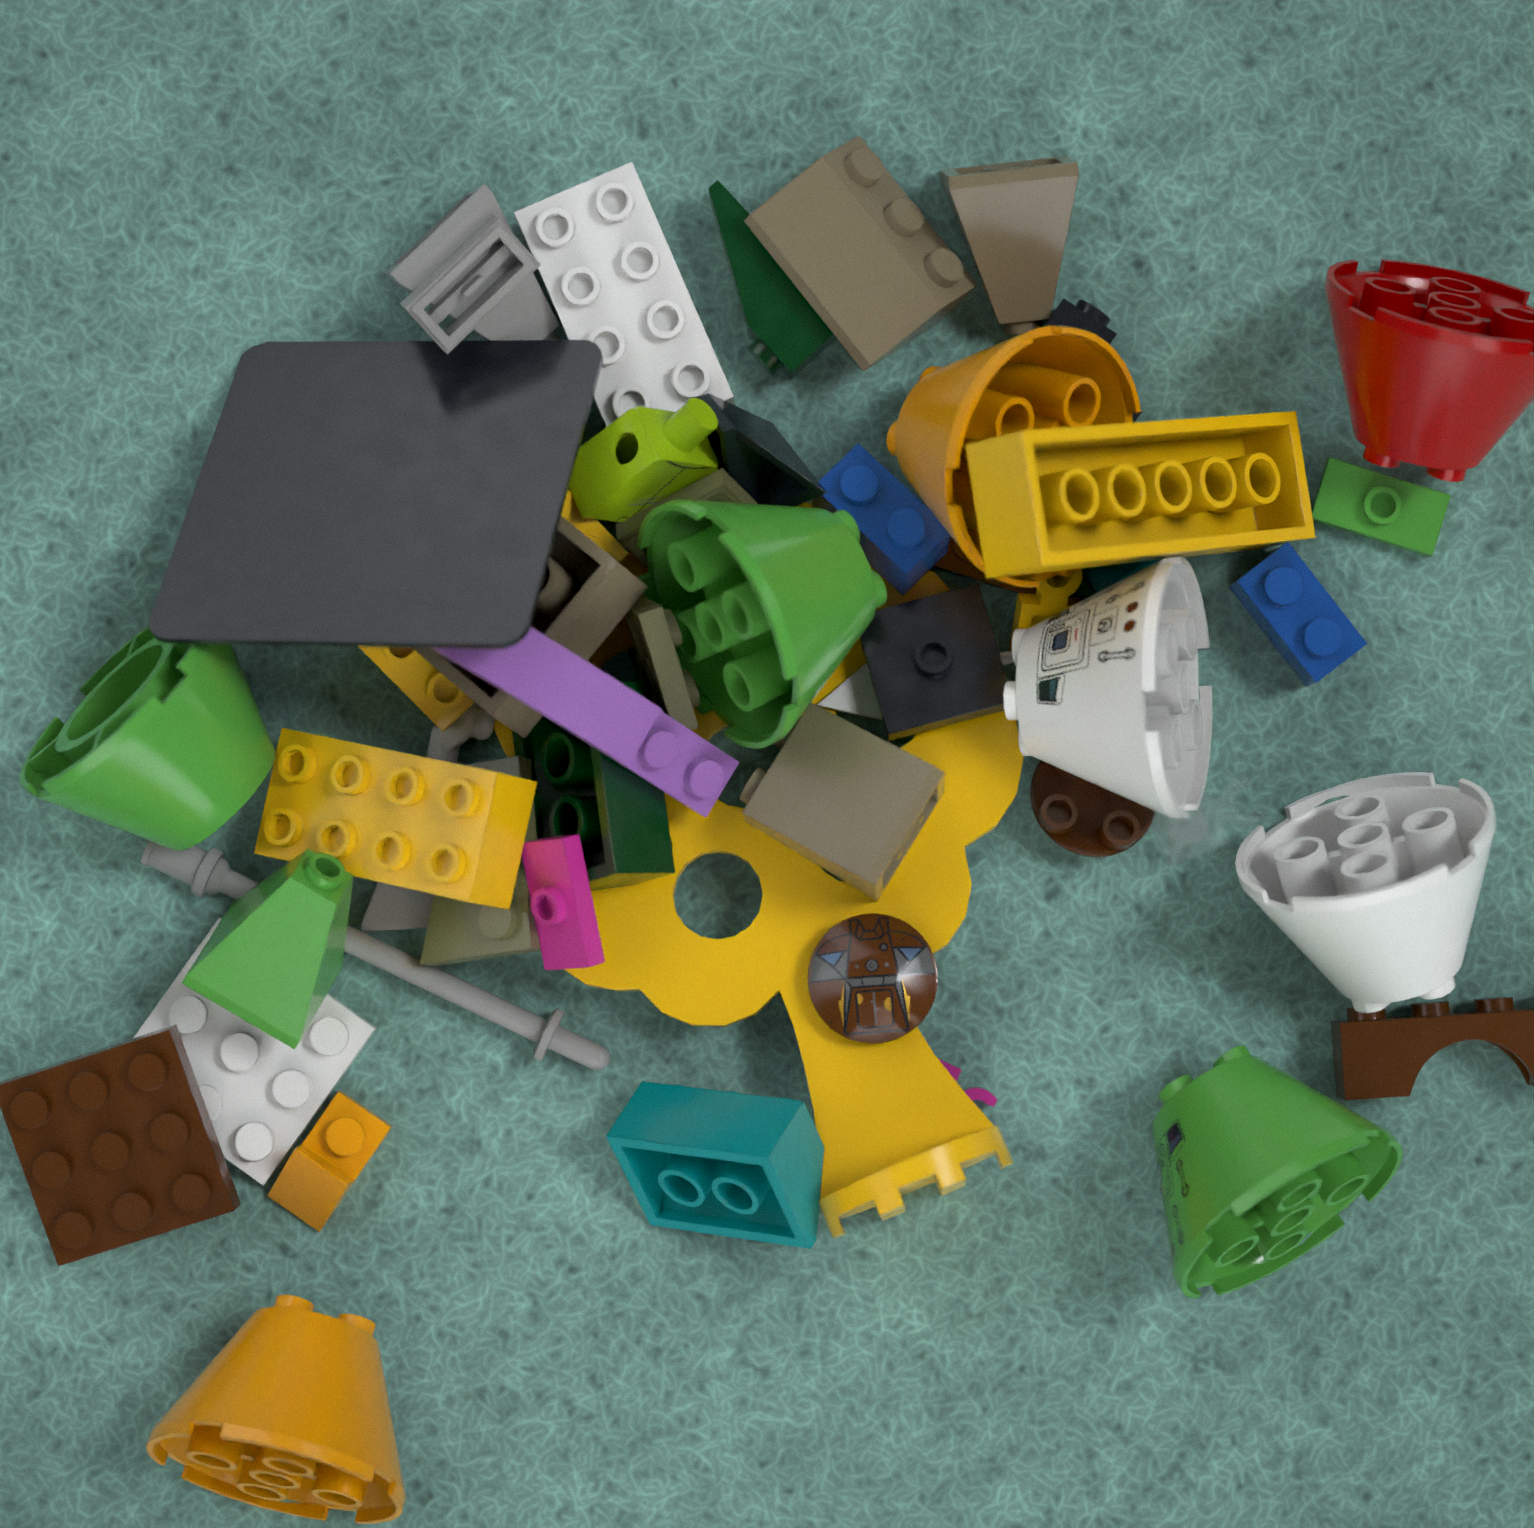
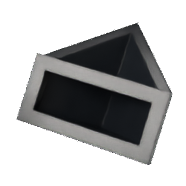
(759, 457)

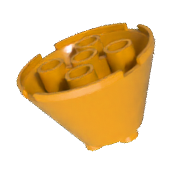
(1025, 383)
(291, 1415)

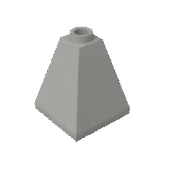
(520, 316)

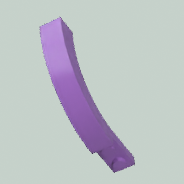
(604, 716)

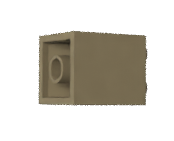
(843, 799)

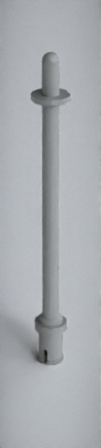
(210, 873)

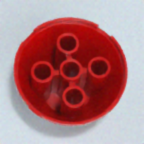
(1430, 362)

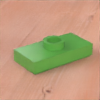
(1379, 507)

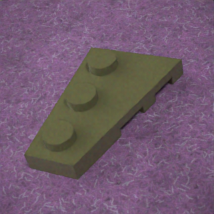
(474, 931)

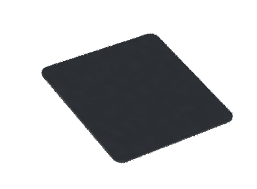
(380, 495)

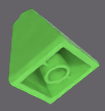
(279, 947)

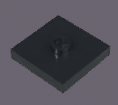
(934, 662)

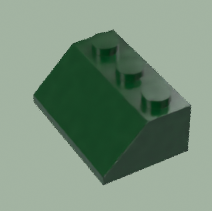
(610, 807)

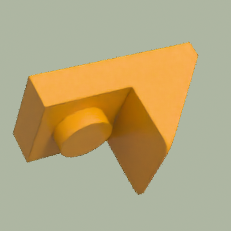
(329, 1160)

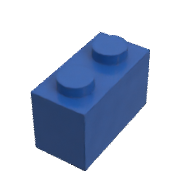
(894, 526)
(1297, 615)

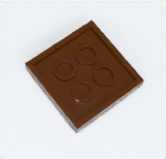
(117, 1145)

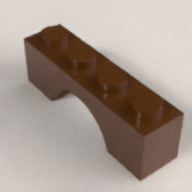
(1384, 1054)

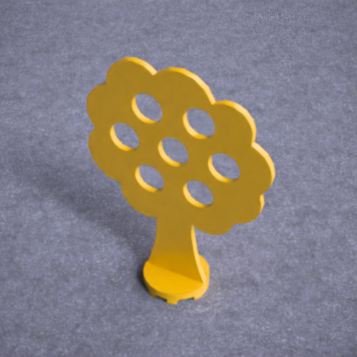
(883, 1108)

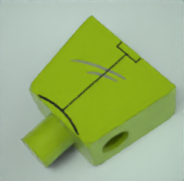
(643, 460)

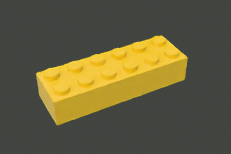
(1138, 492)

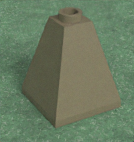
(1015, 232)

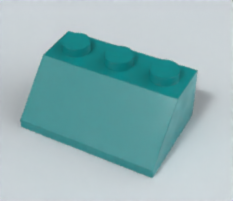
(722, 1162)

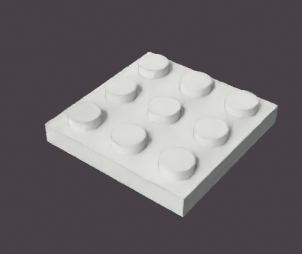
(253, 1083)

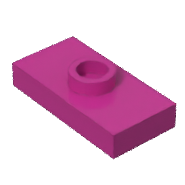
(562, 902)

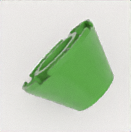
(157, 743)

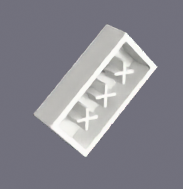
(624, 293)

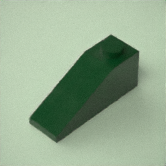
(776, 314)

